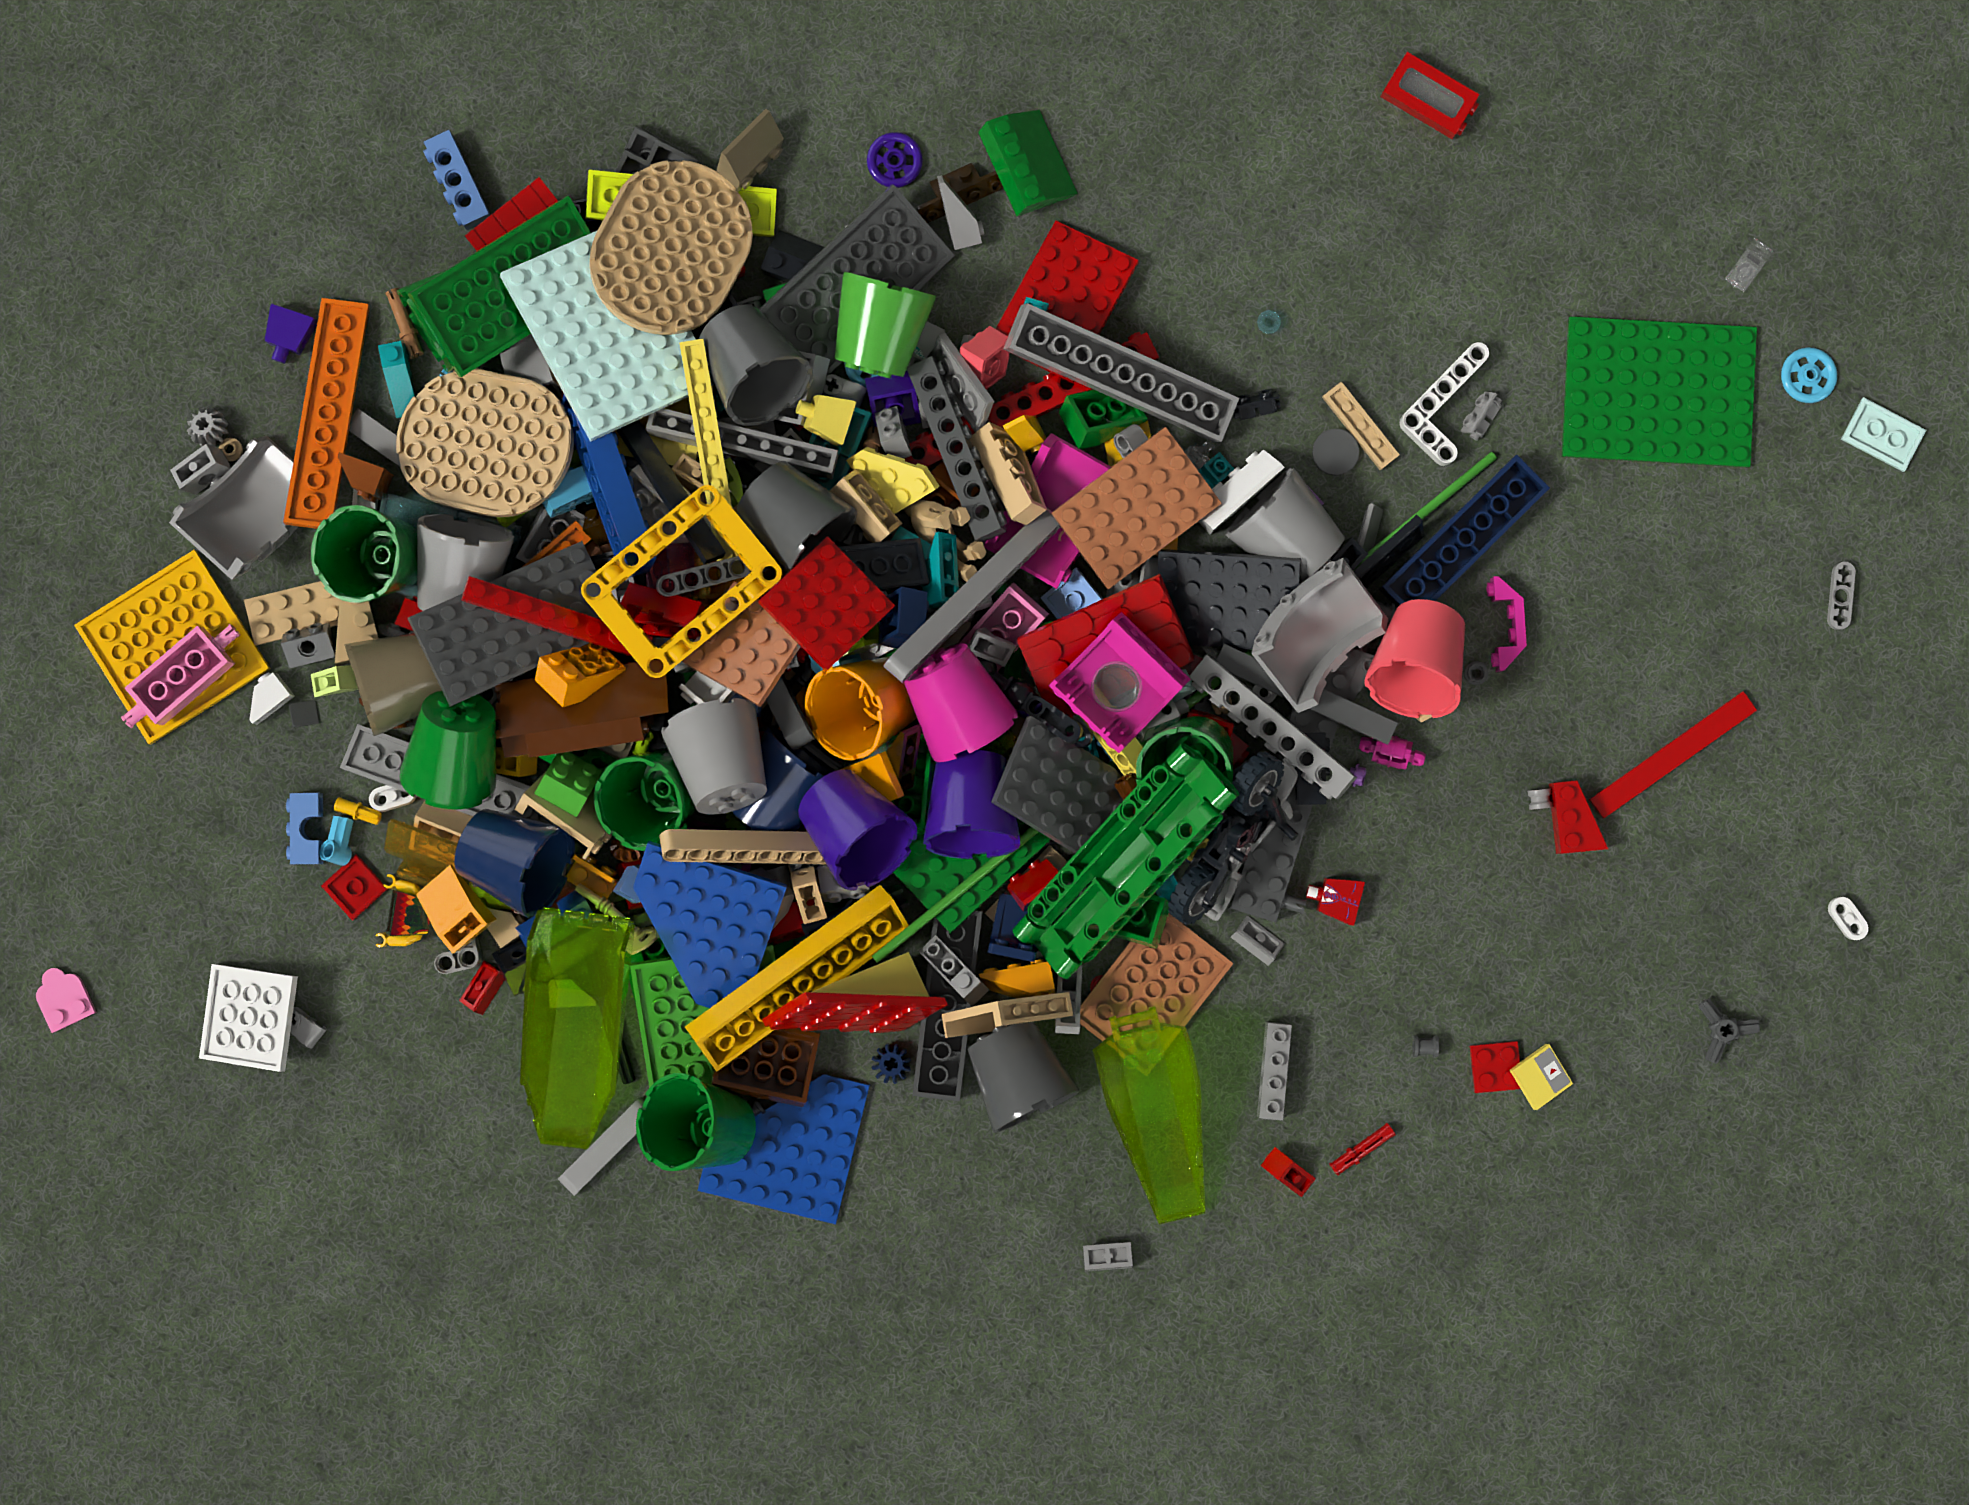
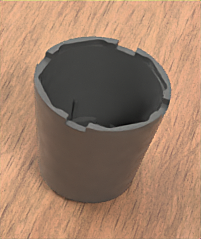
(754, 365)
(793, 514)
(1019, 1074)

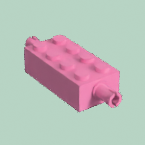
(180, 675)

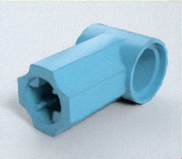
(336, 847)

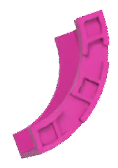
(1060, 474)

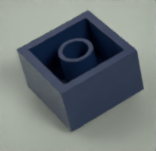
(904, 618)

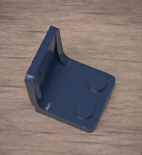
(1002, 938)

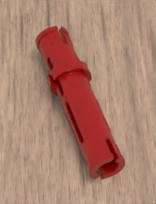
(1362, 1149)

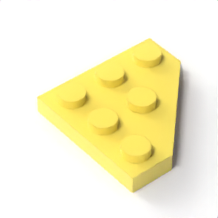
(893, 478)

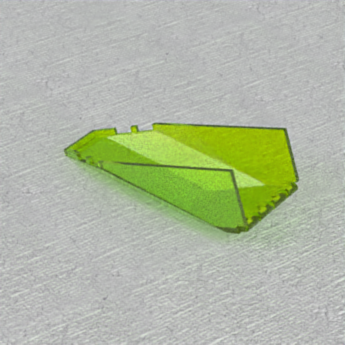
(573, 1021)

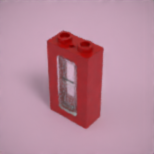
(1430, 96)

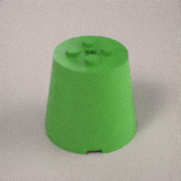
(879, 325)

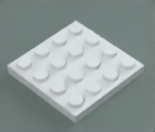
(248, 1017)

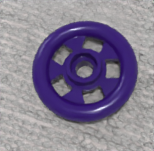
(911, 149)

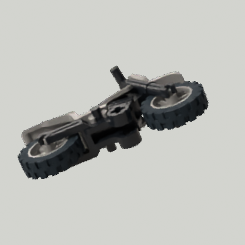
(1258, 808)

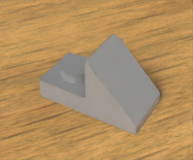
(991, 647)

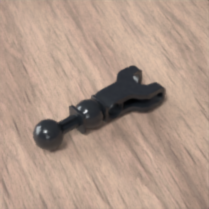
(1024, 699)

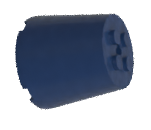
(788, 779)
(515, 859)

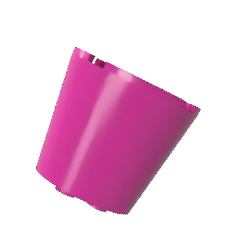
(957, 703)

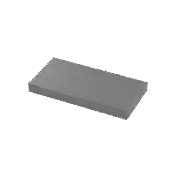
(968, 389)

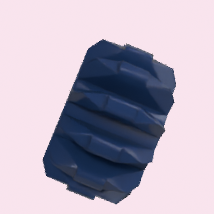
(895, 1070)

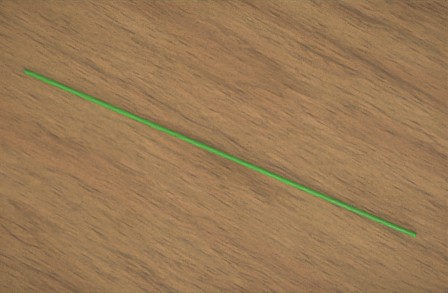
(1191, 701)

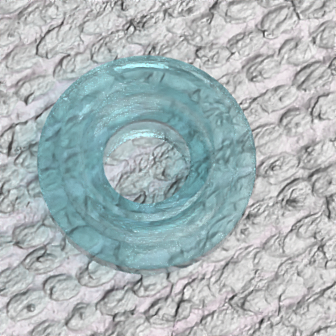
(1268, 329)

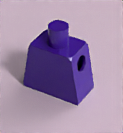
(288, 331)

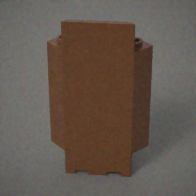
(613, 715)

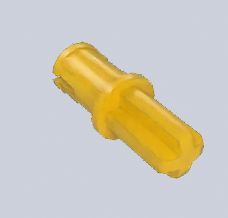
(357, 811)

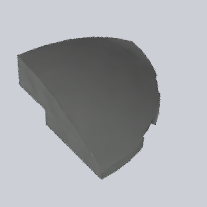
(646, 149)

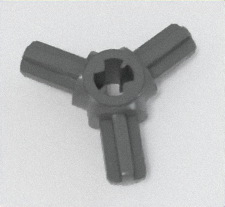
(1735, 1029)

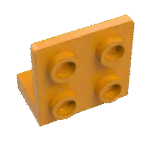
(596, 878)

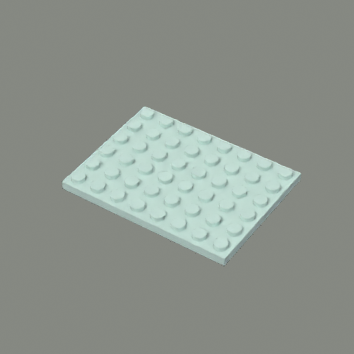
(601, 363)

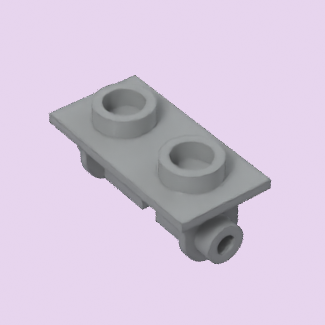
(1486, 406)

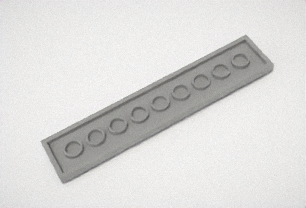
(381, 759)

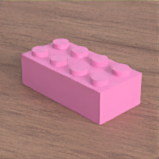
(1010, 617)

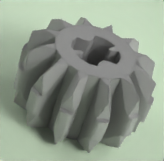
(207, 427)

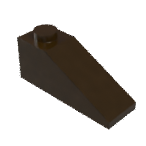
(904, 755)

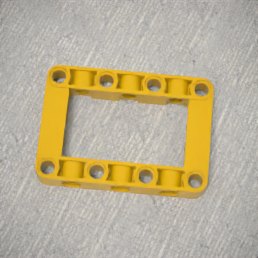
(653, 542)

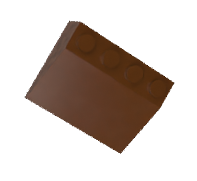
(773, 1068)

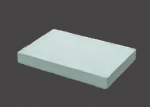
(1883, 434)

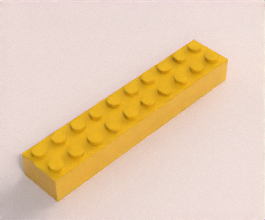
(815, 962)

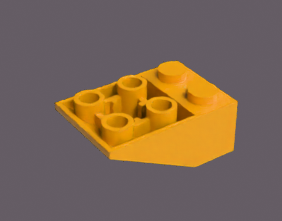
(576, 672)
(454, 909)
(1020, 980)

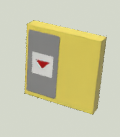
(1541, 1076)

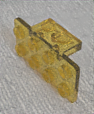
(423, 852)

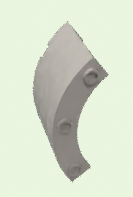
(241, 510)
(1315, 632)

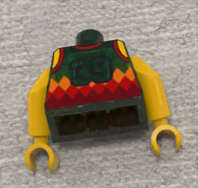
(406, 916)

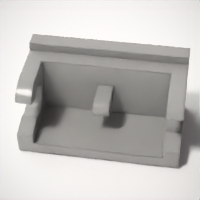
(1107, 1256)

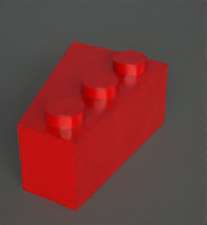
(658, 613)
(1573, 820)

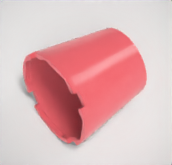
(1419, 661)

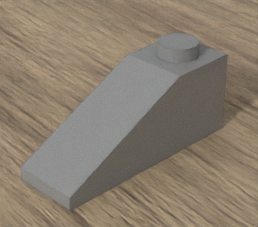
(962, 223)

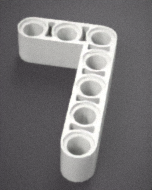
(1438, 399)

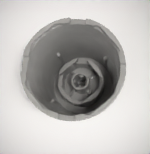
(1288, 524)
(454, 551)
(718, 754)

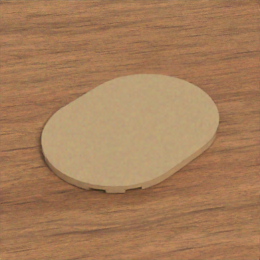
(670, 247)
(485, 443)

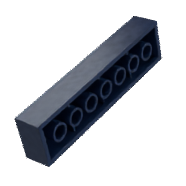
(1467, 534)

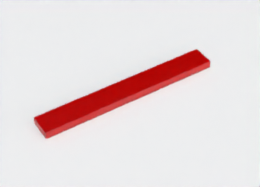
(1672, 754)

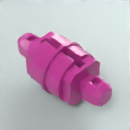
(1395, 754)

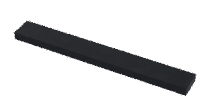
(669, 488)

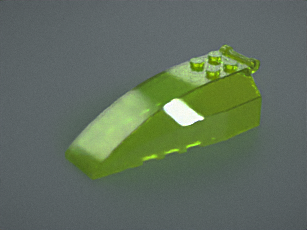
(1156, 1108)

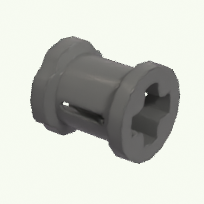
(1425, 1046)

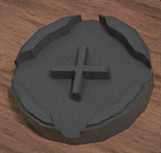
(1335, 452)

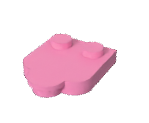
(63, 999)

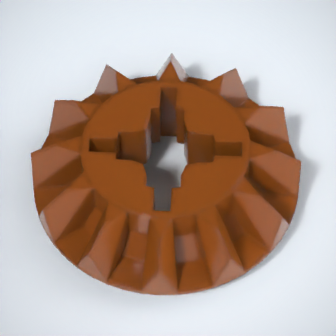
(627, 855)

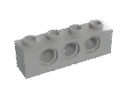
(1274, 1071)

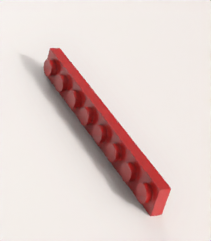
(541, 613)

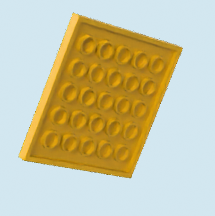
(153, 618)

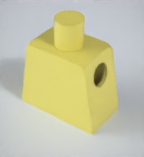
(827, 417)

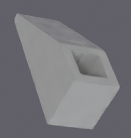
(954, 971)

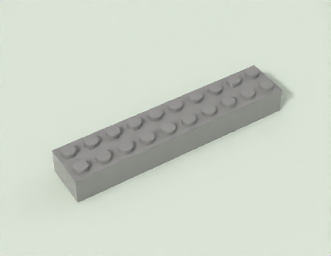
(1120, 373)

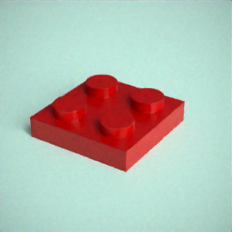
(1492, 1066)

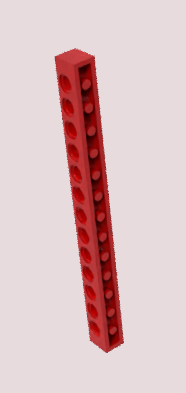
(1030, 391)

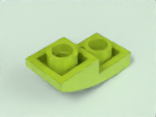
(734, 482)

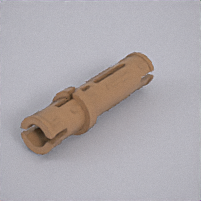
(408, 332)

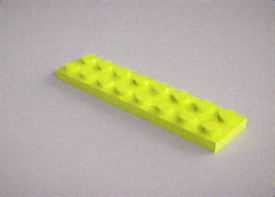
(604, 187)

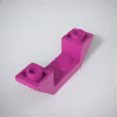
(1501, 591)

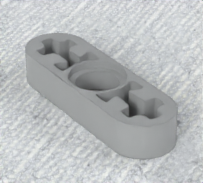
(1845, 613)

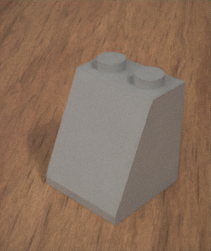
(529, 363)

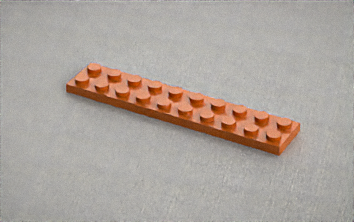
(326, 412)

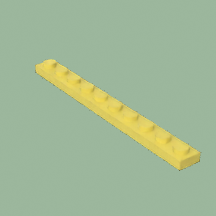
(707, 430)

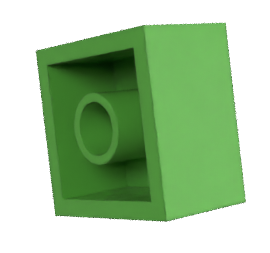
(568, 782)

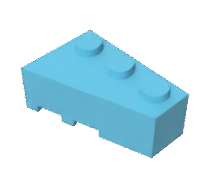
(571, 492)

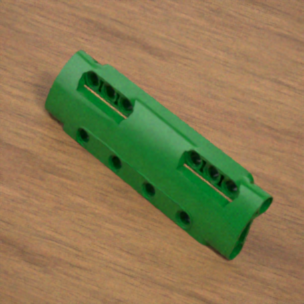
(1125, 860)

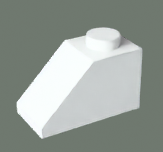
(268, 697)

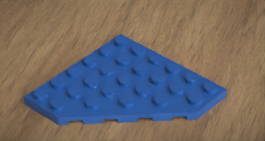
(709, 920)
(798, 1153)

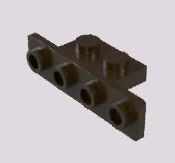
(966, 184)

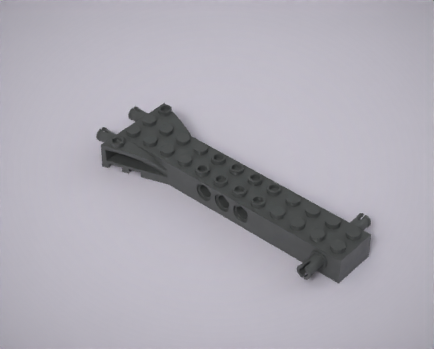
(1271, 863)

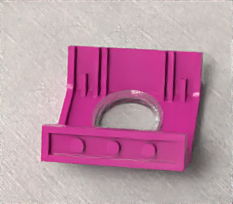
(1119, 682)

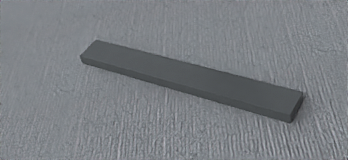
(1329, 705)

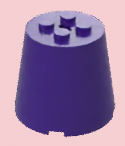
(961, 812)
(856, 829)

